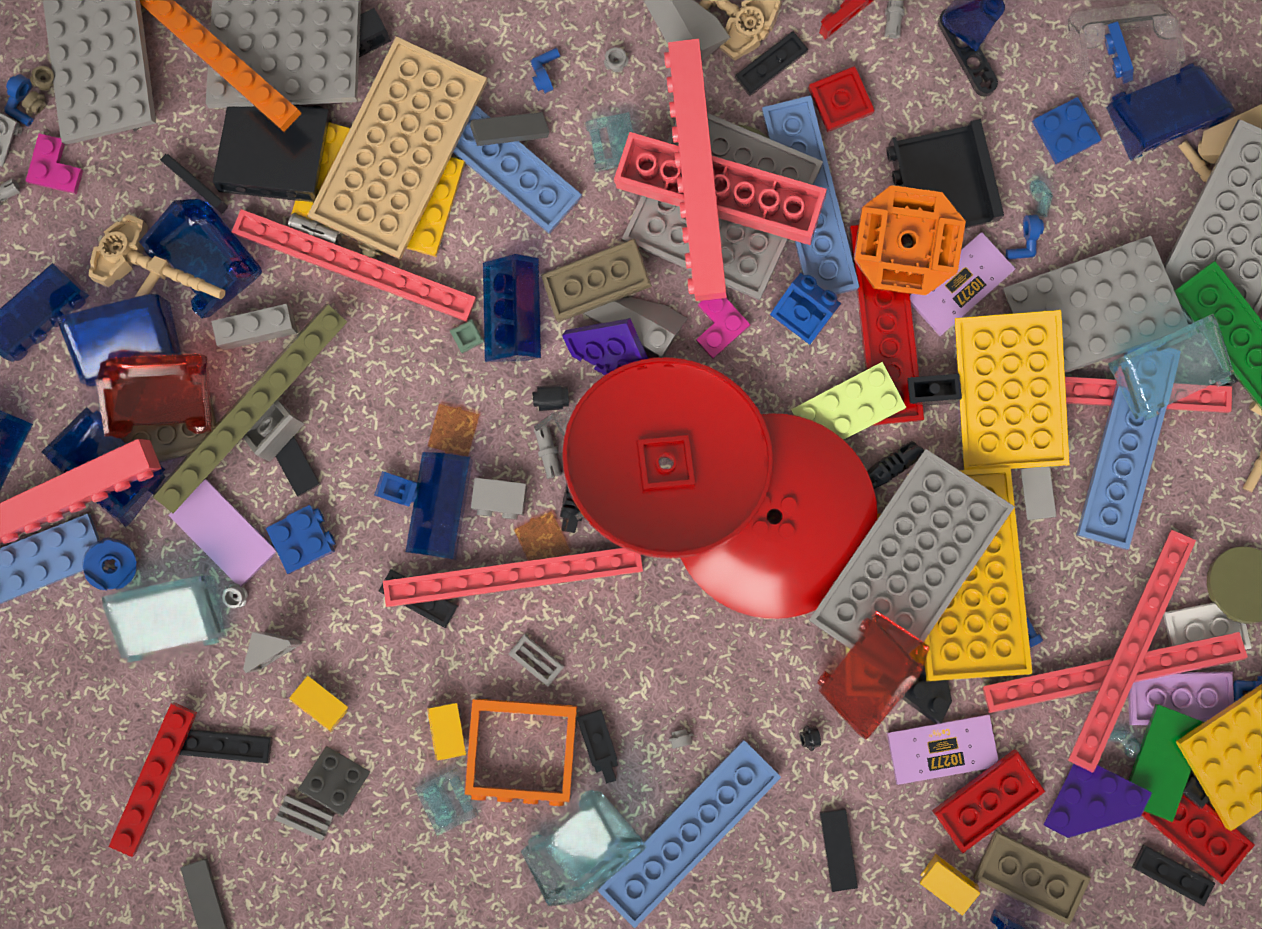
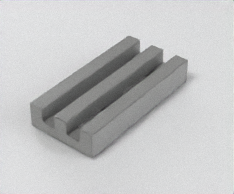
(553, 674)
(285, 809)

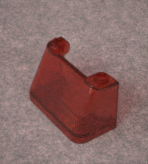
(154, 392)
(874, 674)

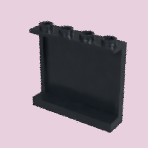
(267, 162)
(952, 164)

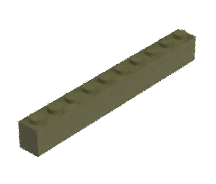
(249, 408)

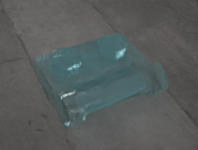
(618, 129)
(439, 806)

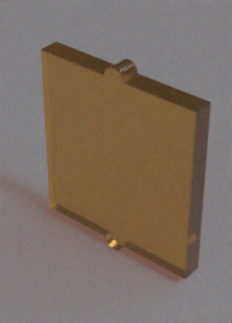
(453, 430)
(542, 538)

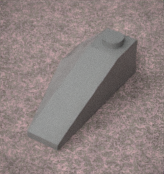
(686, 21)
(654, 323)

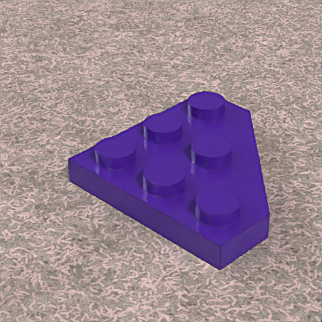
(605, 344)
(1095, 802)

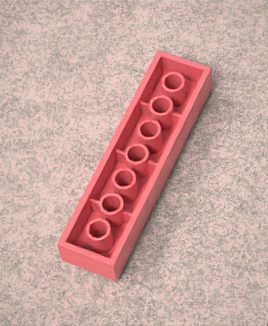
(742, 192)

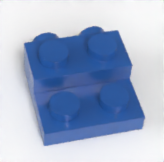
(805, 307)
(301, 538)

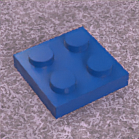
(1116, 45)
(1066, 130)

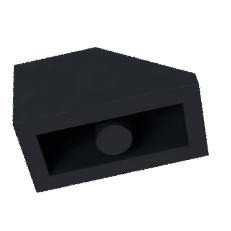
(934, 389)

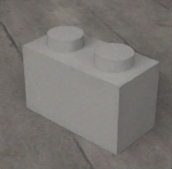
(499, 498)

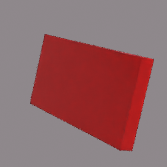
(988, 801)
(1204, 838)

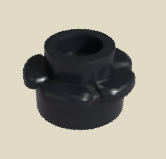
(810, 737)

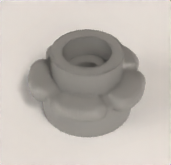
(614, 53)
(229, 599)
(680, 739)

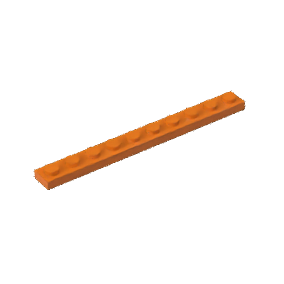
(223, 61)

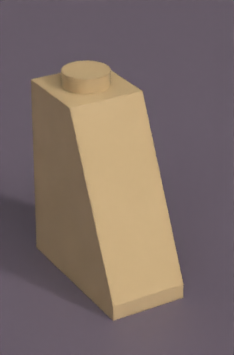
(1217, 136)

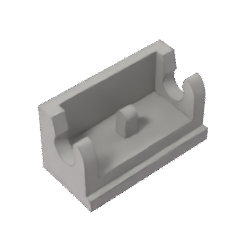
(1038, 493)

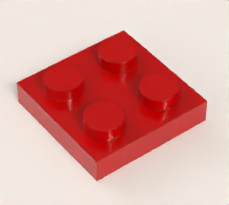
(841, 99)

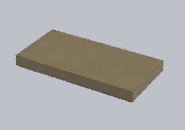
(596, 280)
(168, 440)
(1032, 877)

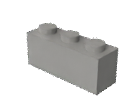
(254, 327)

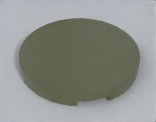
(1236, 584)

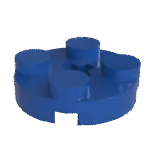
(104, 550)

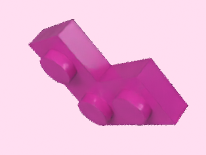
(46, 167)
(726, 327)

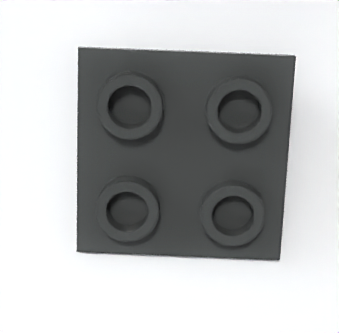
(334, 781)

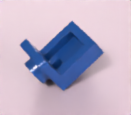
(396, 489)

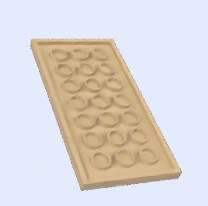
(398, 148)

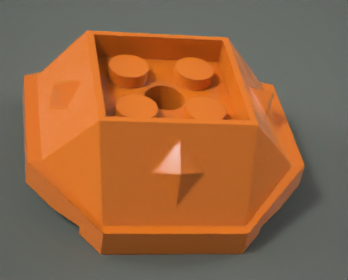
(935, 233)

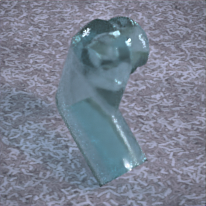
(1043, 197)
(1125, 737)

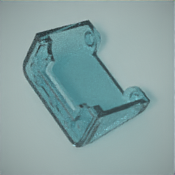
(1173, 367)
(165, 616)
(582, 851)

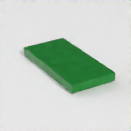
(1161, 764)

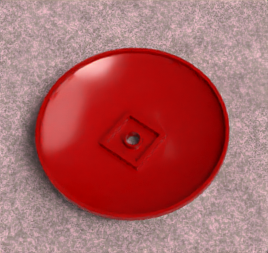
(677, 414)
(825, 518)

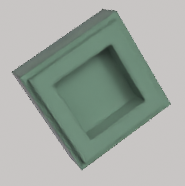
(466, 336)

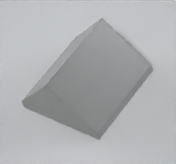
(272, 431)
(267, 648)

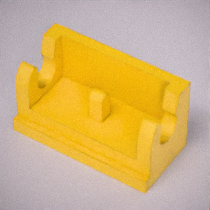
(319, 703)
(446, 731)
(949, 884)

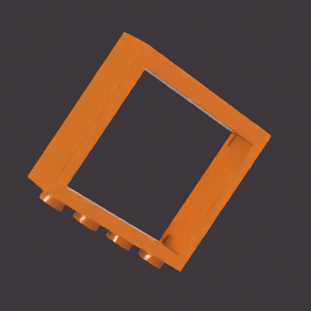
(508, 794)

